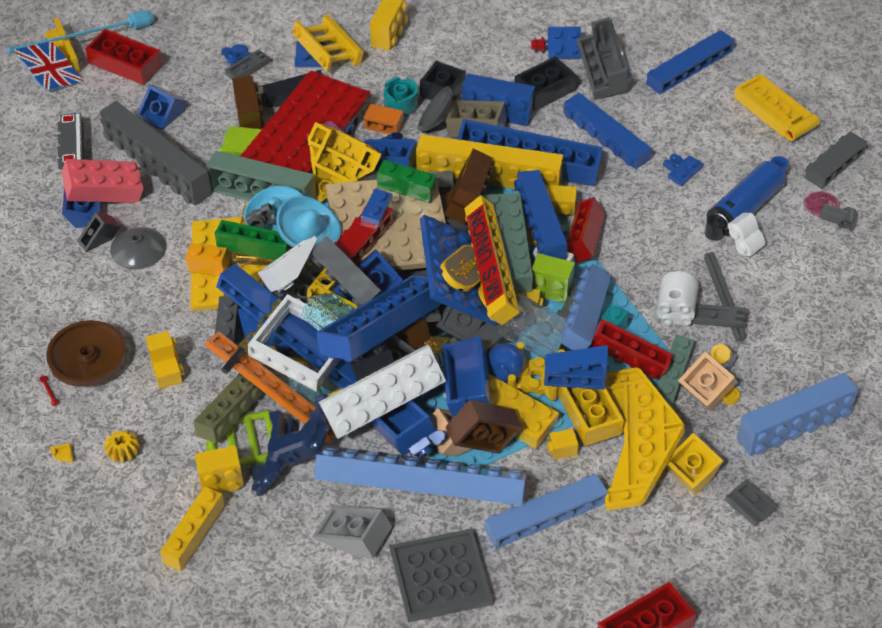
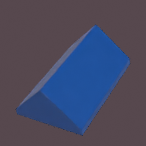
(79, 212)

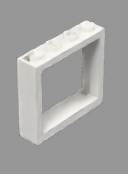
(280, 362)

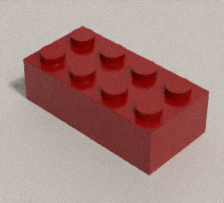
(124, 56)
(657, 609)

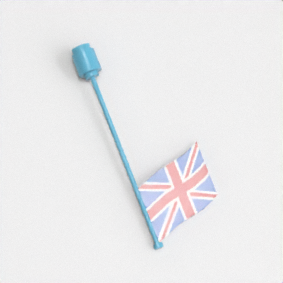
(51, 66)

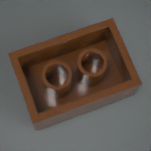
(247, 102)
(483, 426)

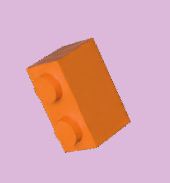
(383, 119)

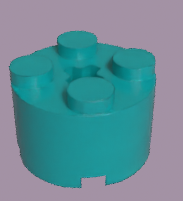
(401, 95)

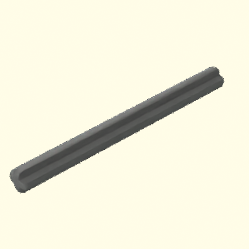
(722, 290)

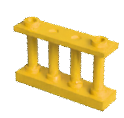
(333, 33)

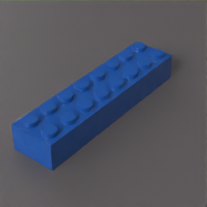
(579, 159)
(377, 319)

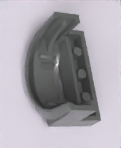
(606, 72)

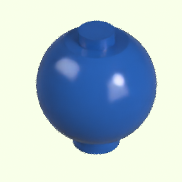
(504, 361)

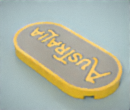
(461, 269)

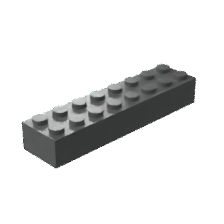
(155, 153)

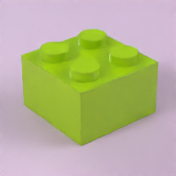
(552, 277)

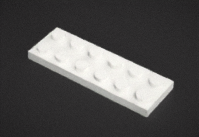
(382, 391)

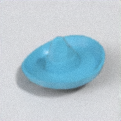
(275, 196)
(304, 218)

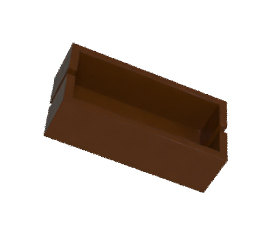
(469, 184)

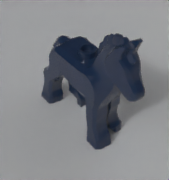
(289, 446)

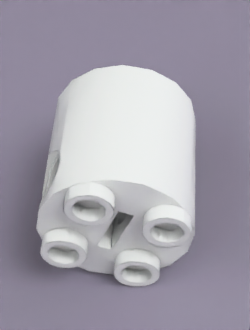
(677, 298)

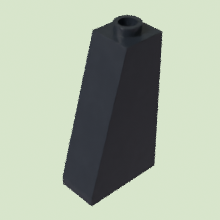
(277, 92)

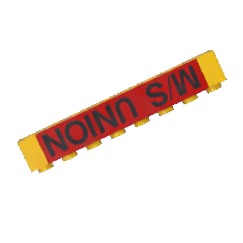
(491, 261)

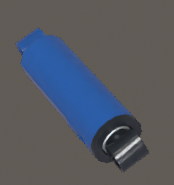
(746, 196)

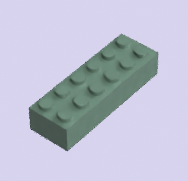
(247, 177)
(513, 233)

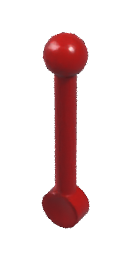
(43, 379)

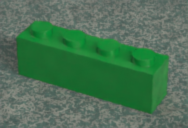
(250, 240)

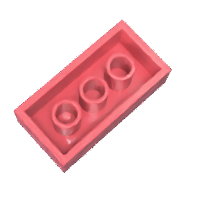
(102, 181)

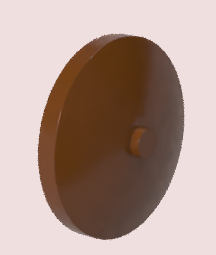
(86, 353)

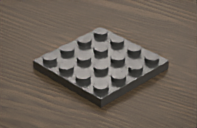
(440, 575)

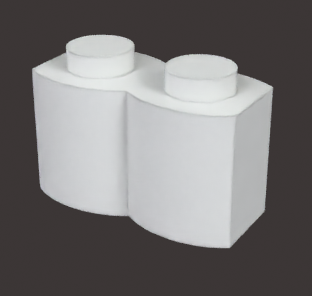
(746, 234)

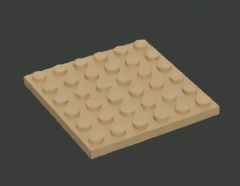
(402, 240)

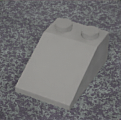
(354, 530)

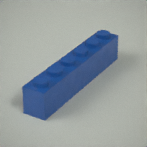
(690, 62)
(607, 131)
(540, 214)

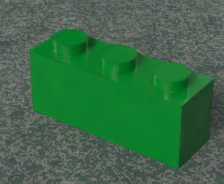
(406, 181)

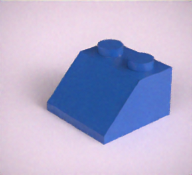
(160, 107)

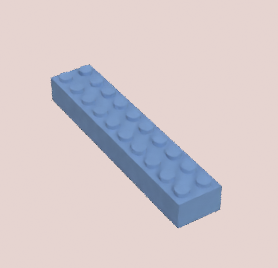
(420, 476)

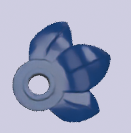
(235, 53)

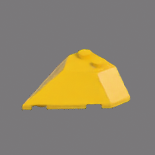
(338, 157)

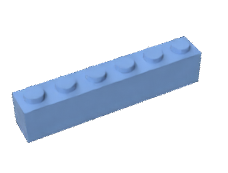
(586, 308)
(545, 511)

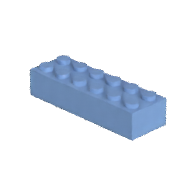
(797, 414)

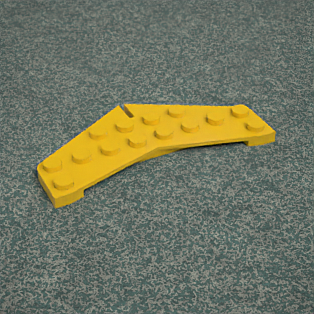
(649, 437)

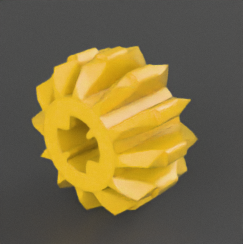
(121, 446)

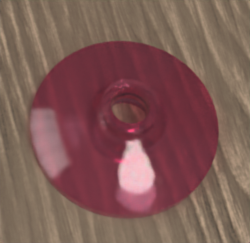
(814, 201)

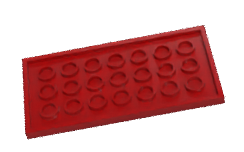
(314, 100)

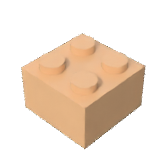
(707, 381)

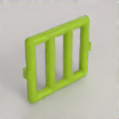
(248, 420)

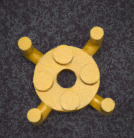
(527, 383)

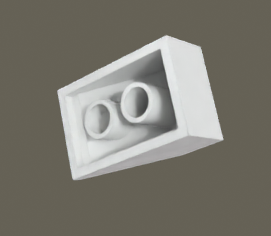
(285, 269)

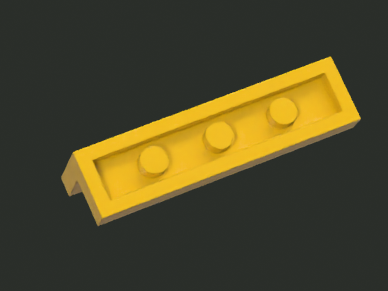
(63, 45)

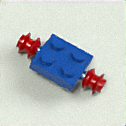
(560, 42)

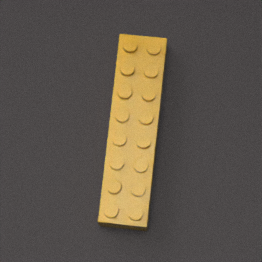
(451, 154)

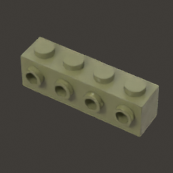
(226, 409)

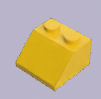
(694, 464)

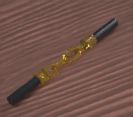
(243, 346)

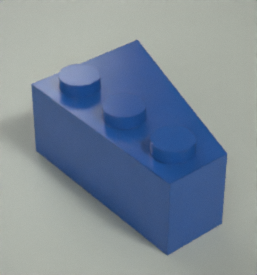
(577, 368)

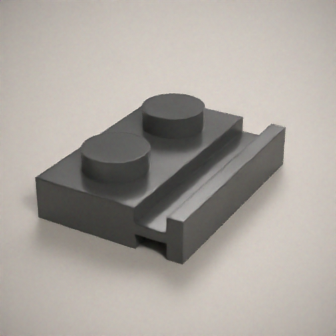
(750, 503)

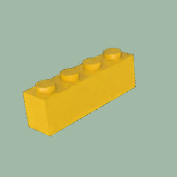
(192, 528)

